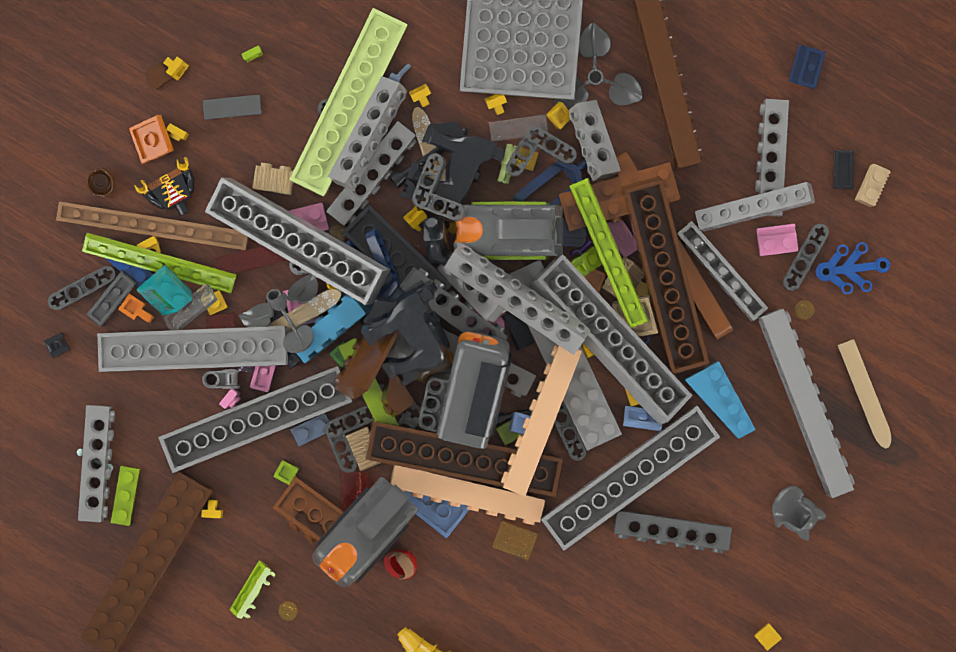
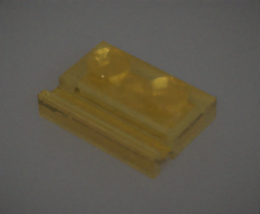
(515, 540)

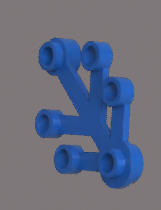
(849, 269)

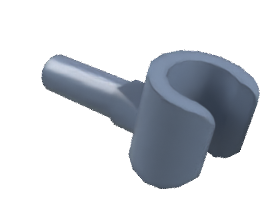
(397, 78)

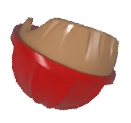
(401, 564)

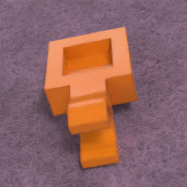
(134, 307)

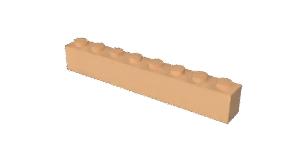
(541, 420)
(468, 493)

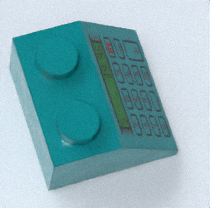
(165, 291)

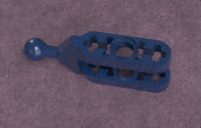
(572, 171)
(381, 256)

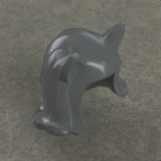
(796, 511)

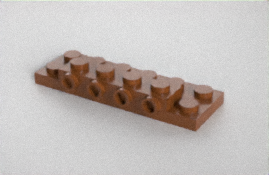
(611, 196)
(307, 510)

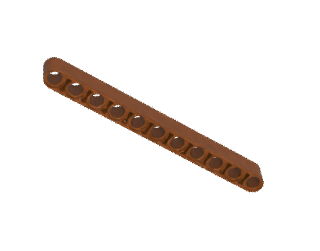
(702, 296)

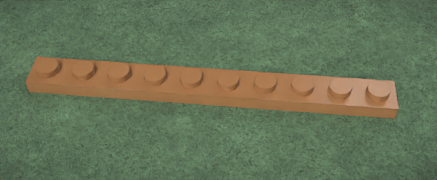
(151, 226)

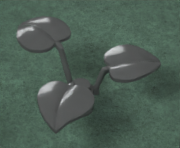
(624, 88)
(259, 316)

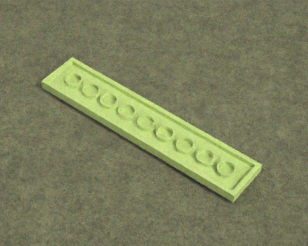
(348, 99)

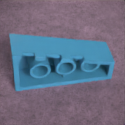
(334, 324)
(720, 397)

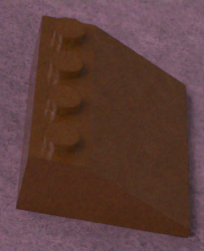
(363, 365)

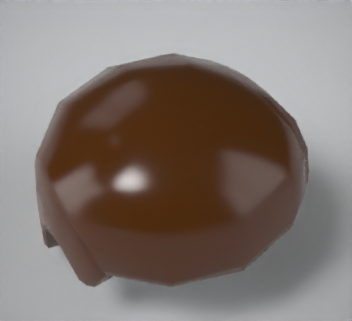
(100, 182)

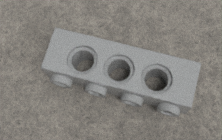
(596, 131)
(488, 310)

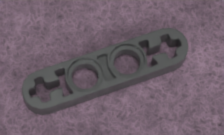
(807, 258)
(81, 286)
(568, 424)

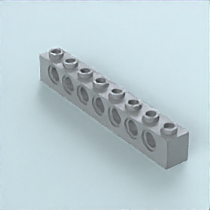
(505, 292)

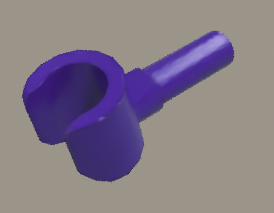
(582, 249)

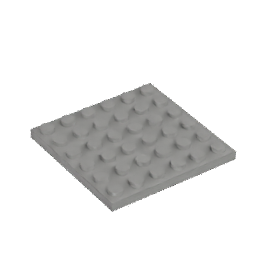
(522, 48)

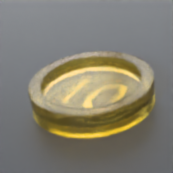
(336, 232)
(804, 310)
(288, 610)

